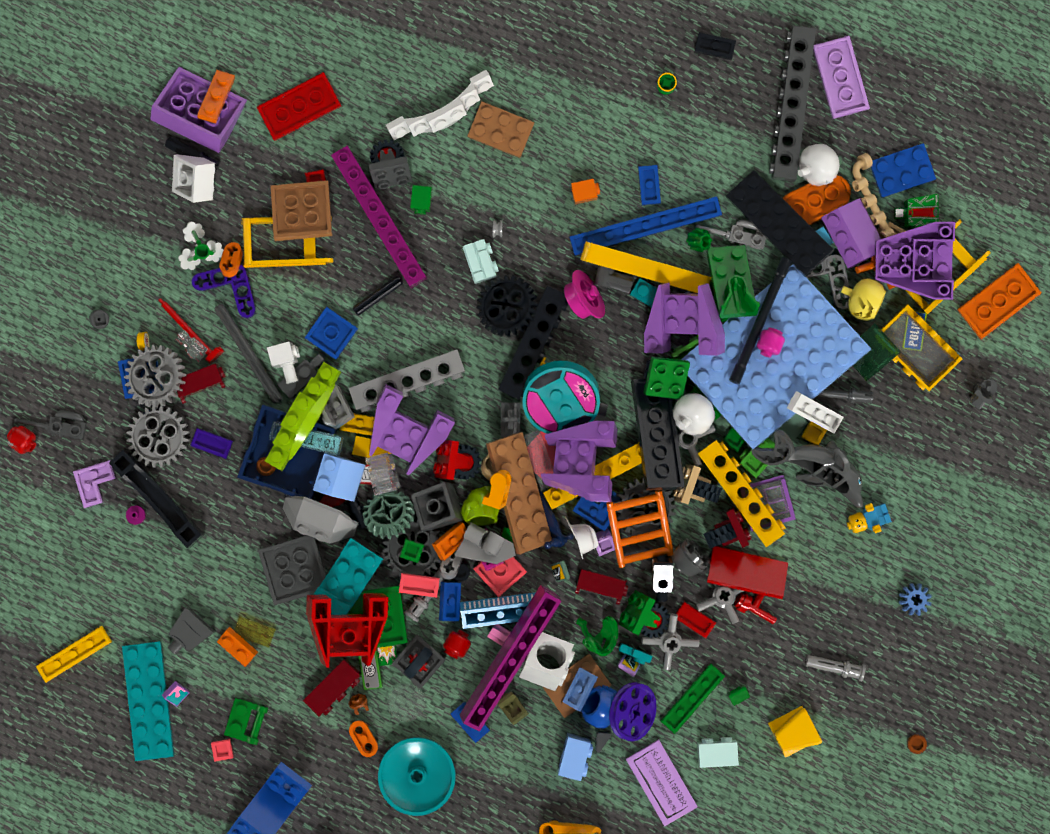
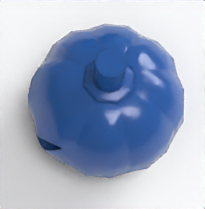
(598, 705)

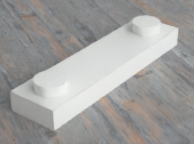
(815, 412)

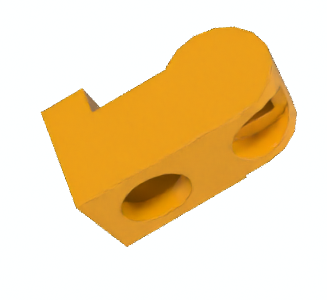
(499, 491)

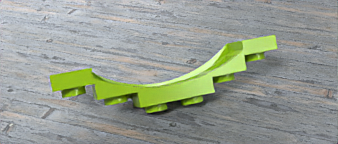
(302, 416)

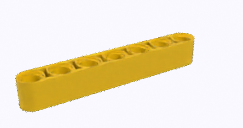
(643, 267)

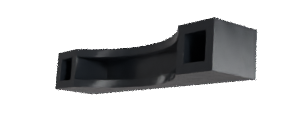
(160, 501)

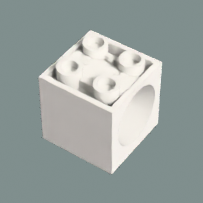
(548, 678)

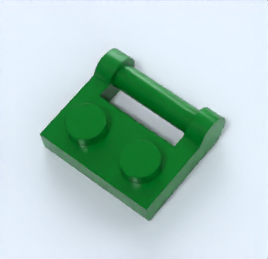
(239, 720)

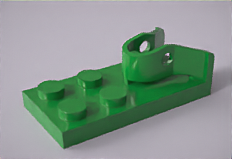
(732, 281)

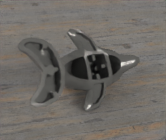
(825, 465)

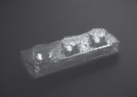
(538, 456)

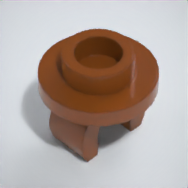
(358, 701)

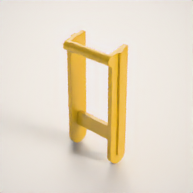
(309, 249)
(969, 263)

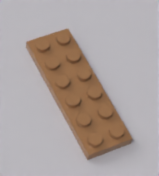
(524, 504)

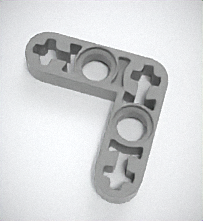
(827, 269)

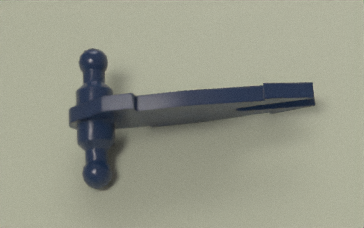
(558, 539)

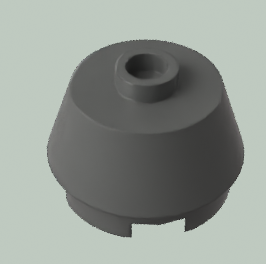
(689, 558)

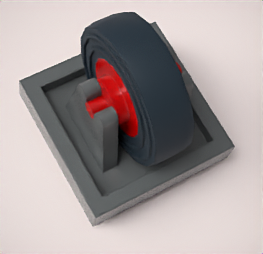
(419, 661)

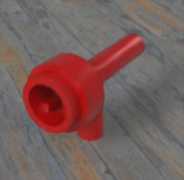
(744, 602)

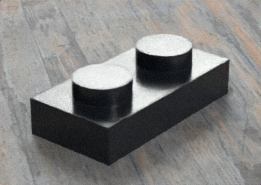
(715, 46)

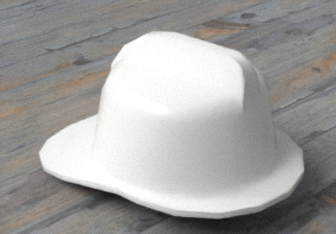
(585, 537)

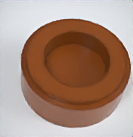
(916, 744)

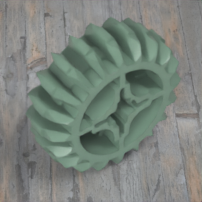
(377, 518)

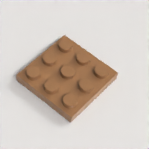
(301, 210)

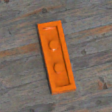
(216, 96)

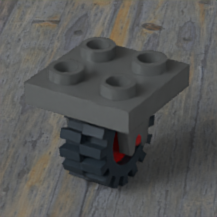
(389, 165)

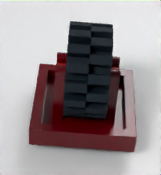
(729, 531)

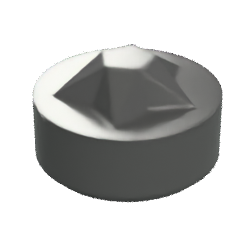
(99, 319)

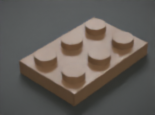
(500, 129)
(558, 695)

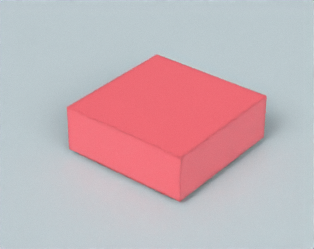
(222, 750)

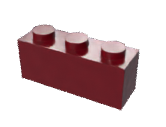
(333, 688)

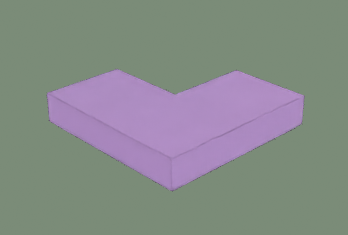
(88, 480)

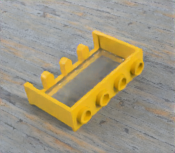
(920, 348)

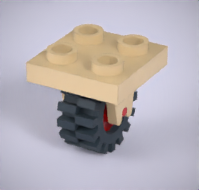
(696, 487)

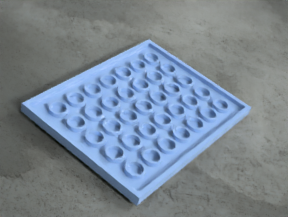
(814, 354)

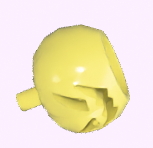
(865, 298)

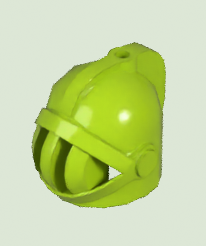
(475, 511)

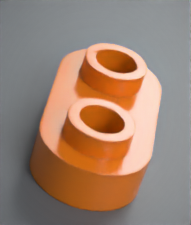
(363, 738)

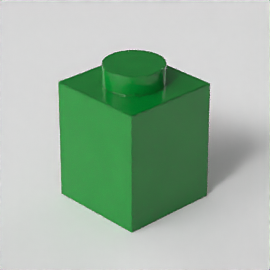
(421, 199)

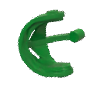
(609, 632)

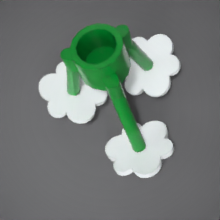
(210, 252)

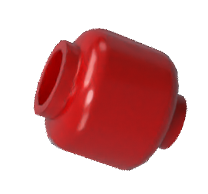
(21, 439)
(457, 644)

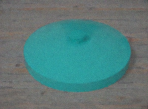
(416, 776)

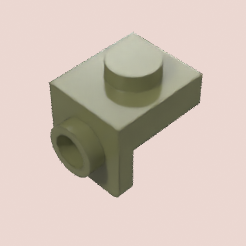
(512, 707)

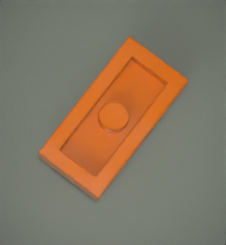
(450, 541)
(237, 646)

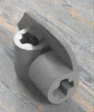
(485, 546)

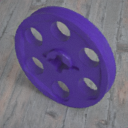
(632, 711)

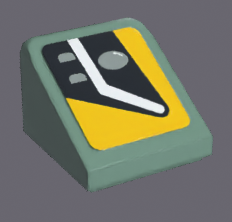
(560, 571)

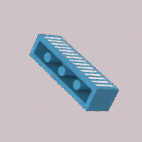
(494, 610)

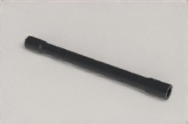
(740, 367)

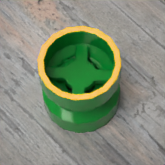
(666, 80)

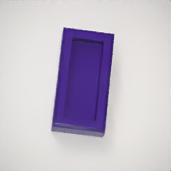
(211, 443)

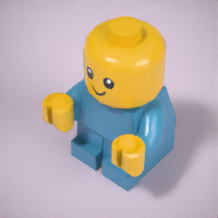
(870, 518)

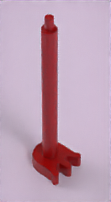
(211, 355)

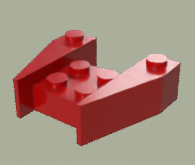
(347, 633)

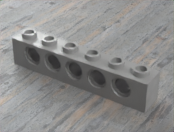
(452, 359)

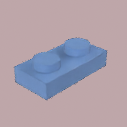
(580, 689)

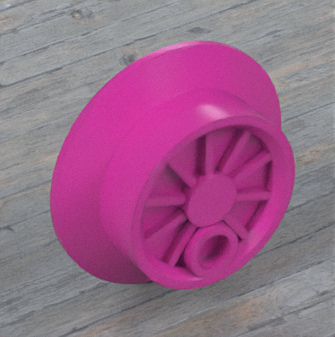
(584, 296)

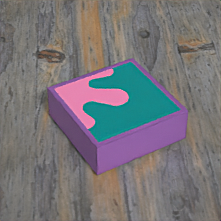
(175, 694)

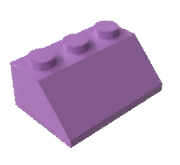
(852, 232)

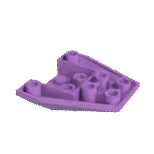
(918, 260)

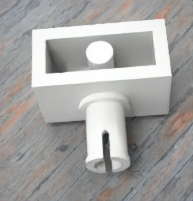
(285, 357)

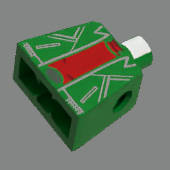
(919, 211)

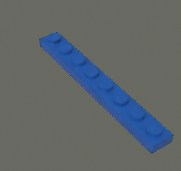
(648, 225)

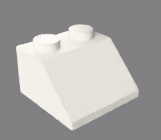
(193, 178)

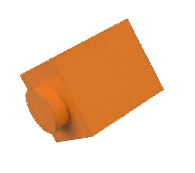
(585, 191)

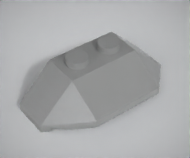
(318, 519)

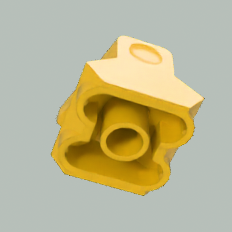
(794, 731)

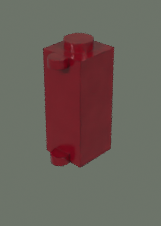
(201, 380)
(601, 585)

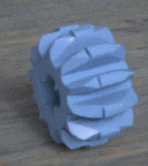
(920, 595)

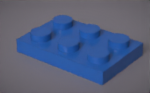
(902, 170)

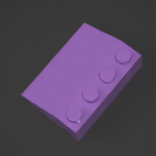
(179, 106)

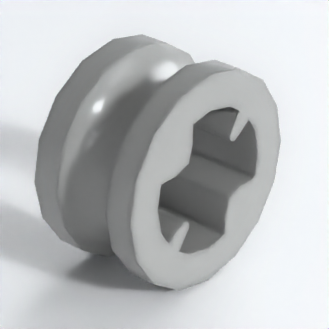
(497, 228)

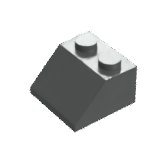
(437, 507)

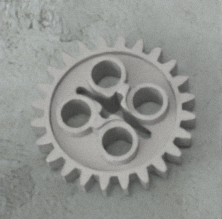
(141, 386)
(174, 443)

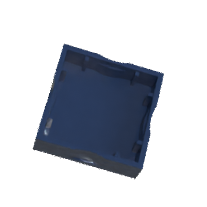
(299, 473)

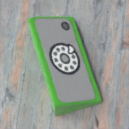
(371, 674)

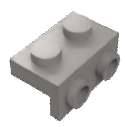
(337, 410)

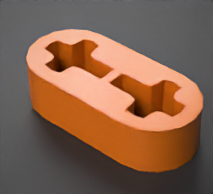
(234, 259)

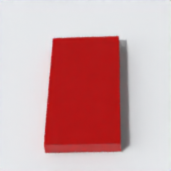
(299, 106)
(747, 572)

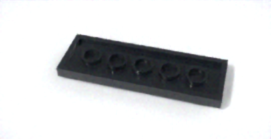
(779, 223)
(657, 440)

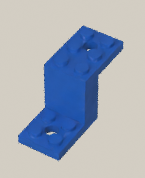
(272, 803)

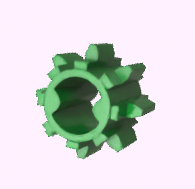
(699, 240)

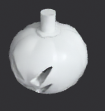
(818, 164)
(693, 414)

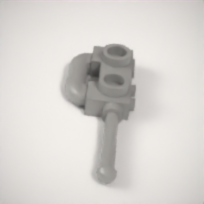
(740, 237)

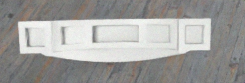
(444, 116)

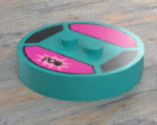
(560, 396)

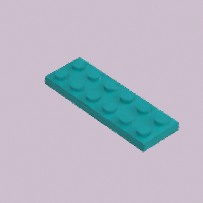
(147, 706)

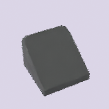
(601, 739)

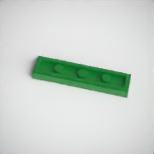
(692, 698)

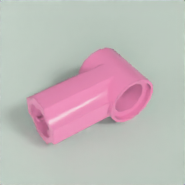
(499, 634)

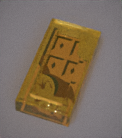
(255, 631)

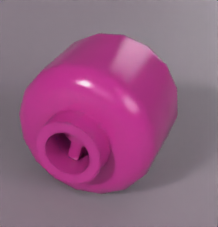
(770, 342)

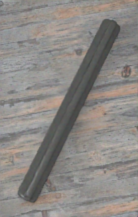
(248, 353)

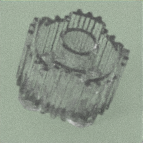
(381, 473)

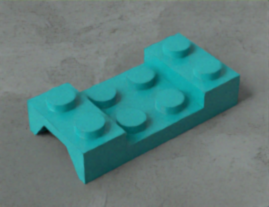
(349, 576)

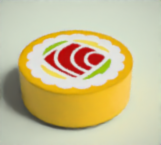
(142, 340)

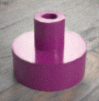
(140, 515)

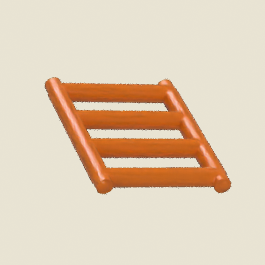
(616, 525)

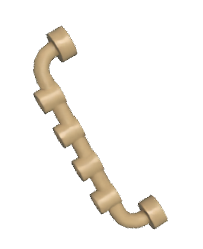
(869, 200)

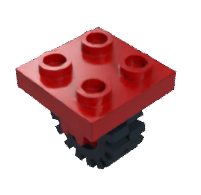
(456, 461)

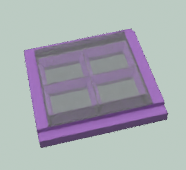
(776, 495)

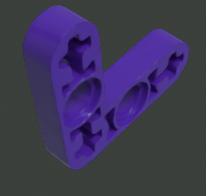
(236, 282)

